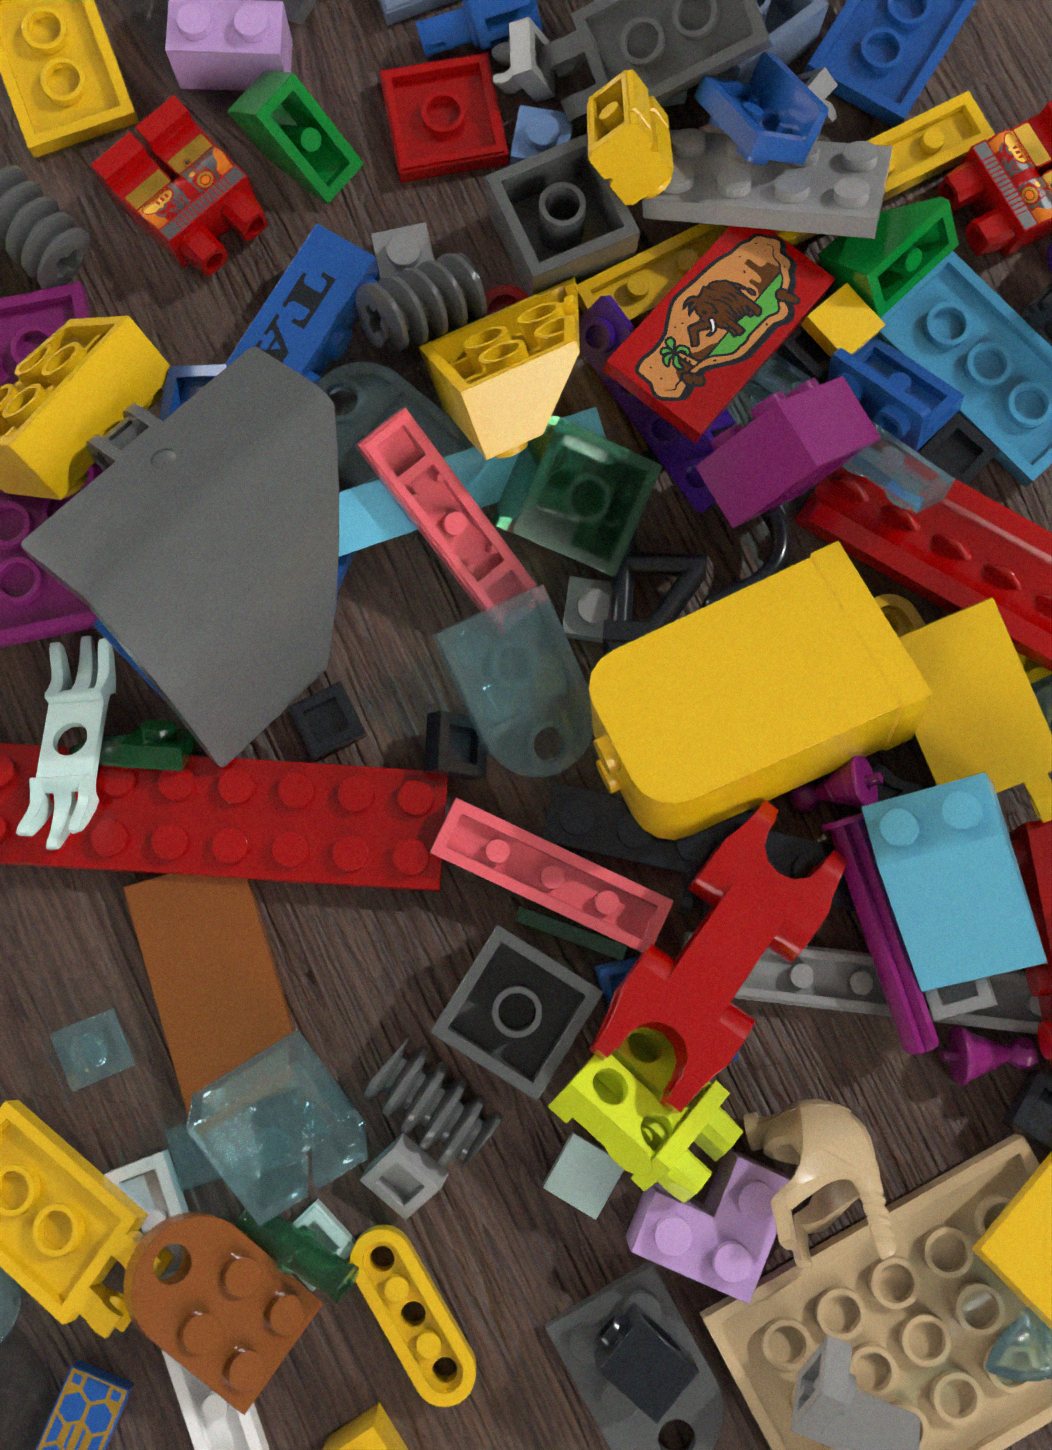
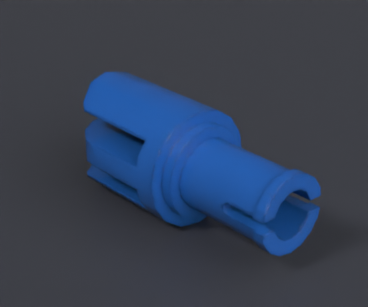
(476, 22)

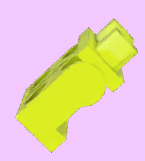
(623, 1111)

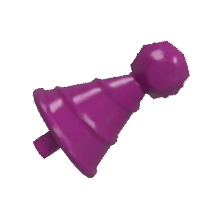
(850, 785)
(976, 1054)

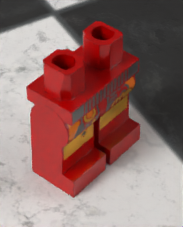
(1006, 186)
(201, 202)

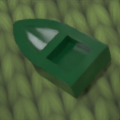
(148, 746)

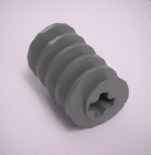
(37, 232)
(421, 302)
(433, 1105)

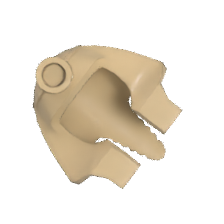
(834, 1166)

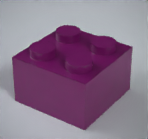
(785, 448)

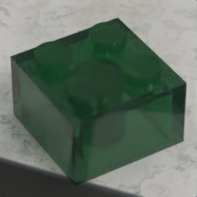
(577, 495)

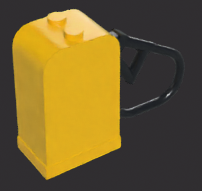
(748, 690)

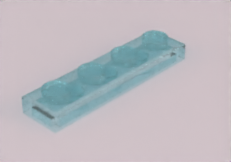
(889, 463)

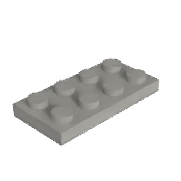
(830, 194)

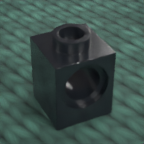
(643, 1361)

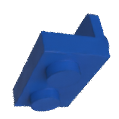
(769, 116)
(896, 391)

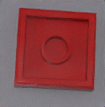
(444, 117)

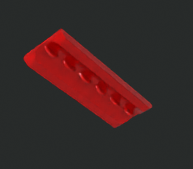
(947, 553)

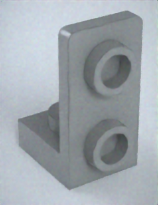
(839, 1414)

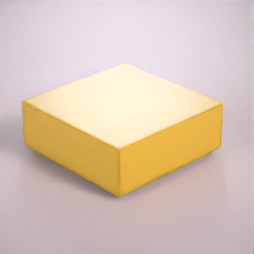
(843, 322)

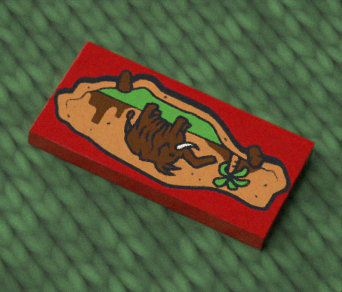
(718, 327)

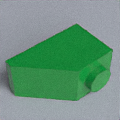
(295, 134)
(904, 250)

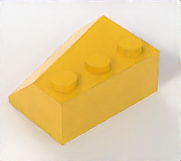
(507, 369)
(67, 395)

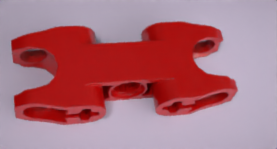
(694, 993)

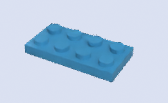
(987, 353)

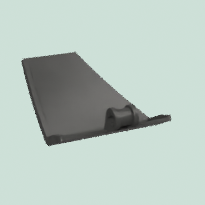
(213, 547)

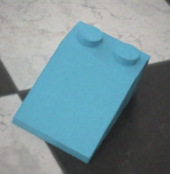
(954, 882)

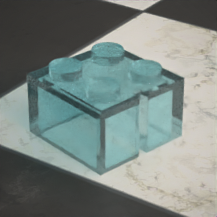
(265, 1119)

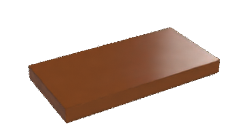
(208, 973)

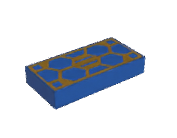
(86, 1410)

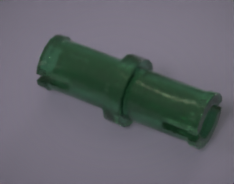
(301, 1254)

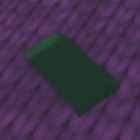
(570, 933)

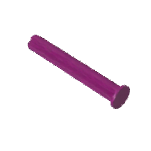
(883, 935)

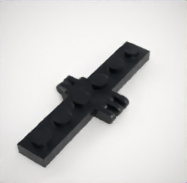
(607, 828)

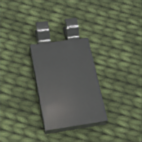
(661, 40)

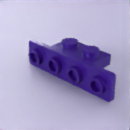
(600, 335)

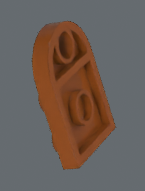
(223, 1310)

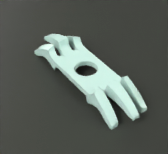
(63, 775)

